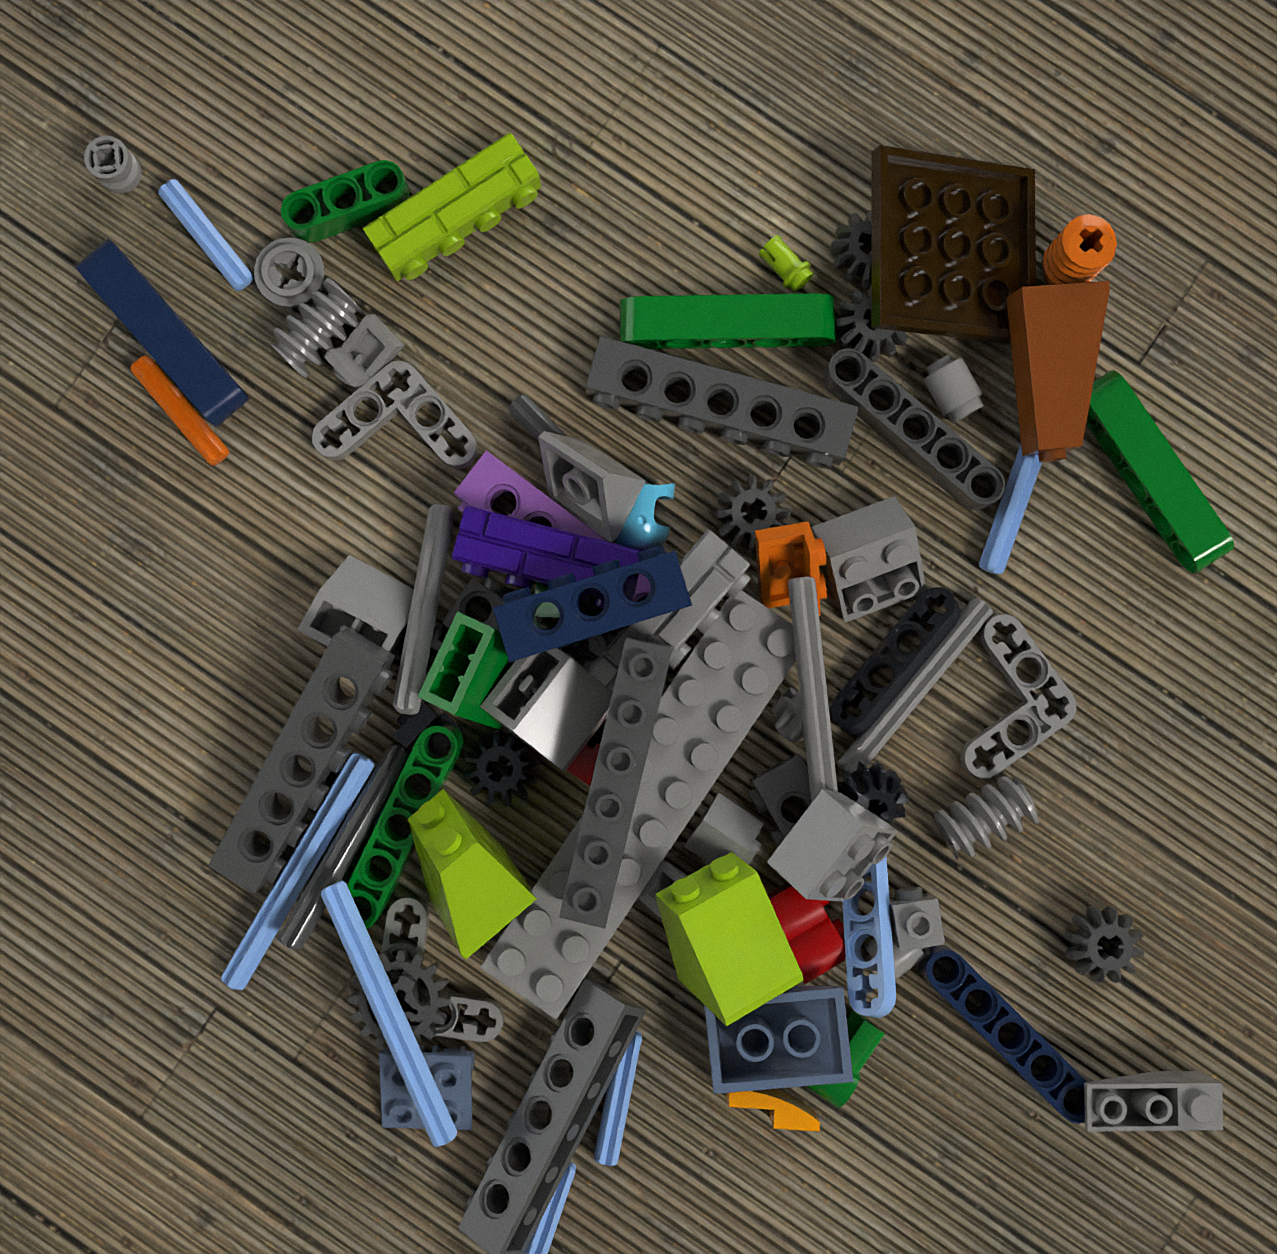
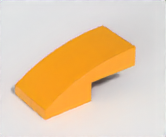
(785, 1110)

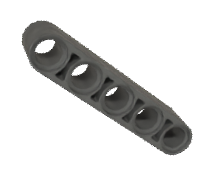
(935, 435)

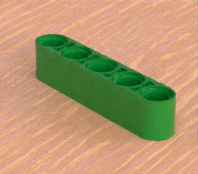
(728, 321)
(1155, 474)
(406, 802)

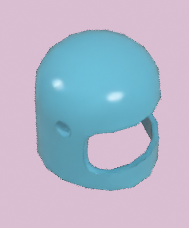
(640, 528)

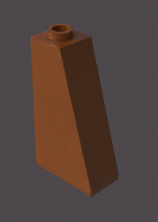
(1055, 362)

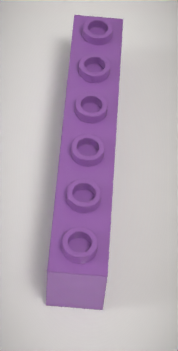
(493, 479)

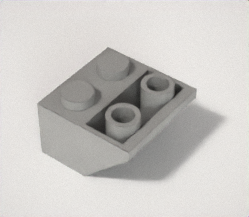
(871, 558)
(362, 601)
(550, 705)
(832, 848)

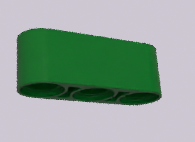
(325, 195)

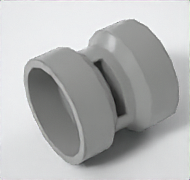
(120, 173)

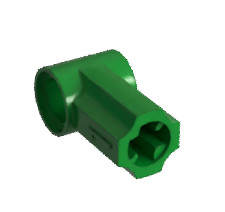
(862, 1041)

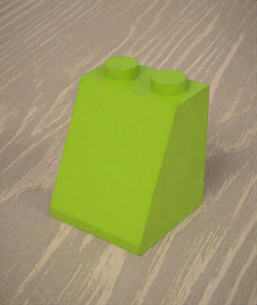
(466, 873)
(727, 938)

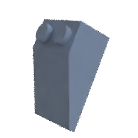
(783, 1043)

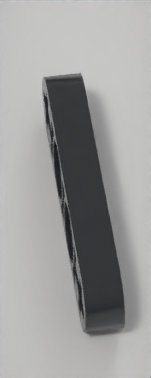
(902, 664)

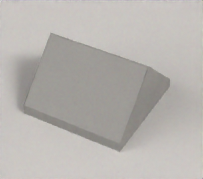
(589, 483)

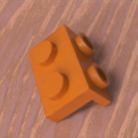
(784, 555)

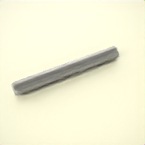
(423, 609)
(812, 685)
(873, 739)

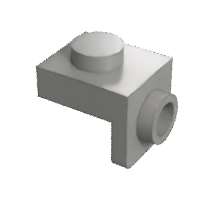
(364, 352)
(916, 919)

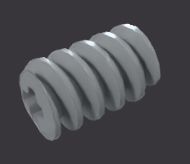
(316, 327)
(985, 816)

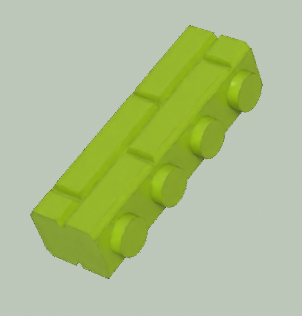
(453, 208)

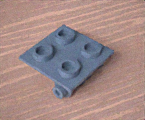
(452, 1076)

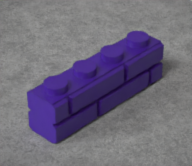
(534, 552)

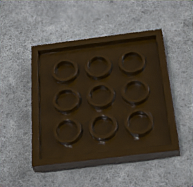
(949, 243)

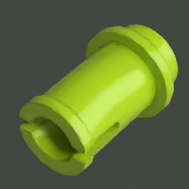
(786, 264)

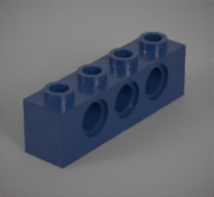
(525, 637)

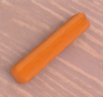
(179, 410)

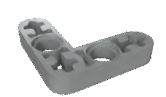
(404, 402)
(1030, 711)
(475, 1003)

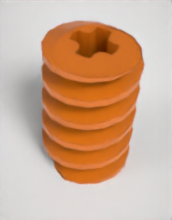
(1079, 251)

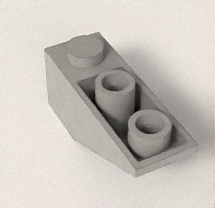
(1154, 1102)

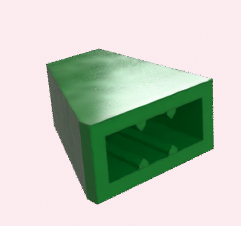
(466, 670)

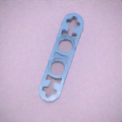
(859, 928)

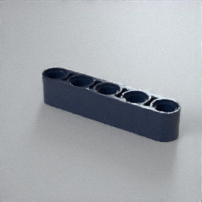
(162, 332)
(990, 1016)

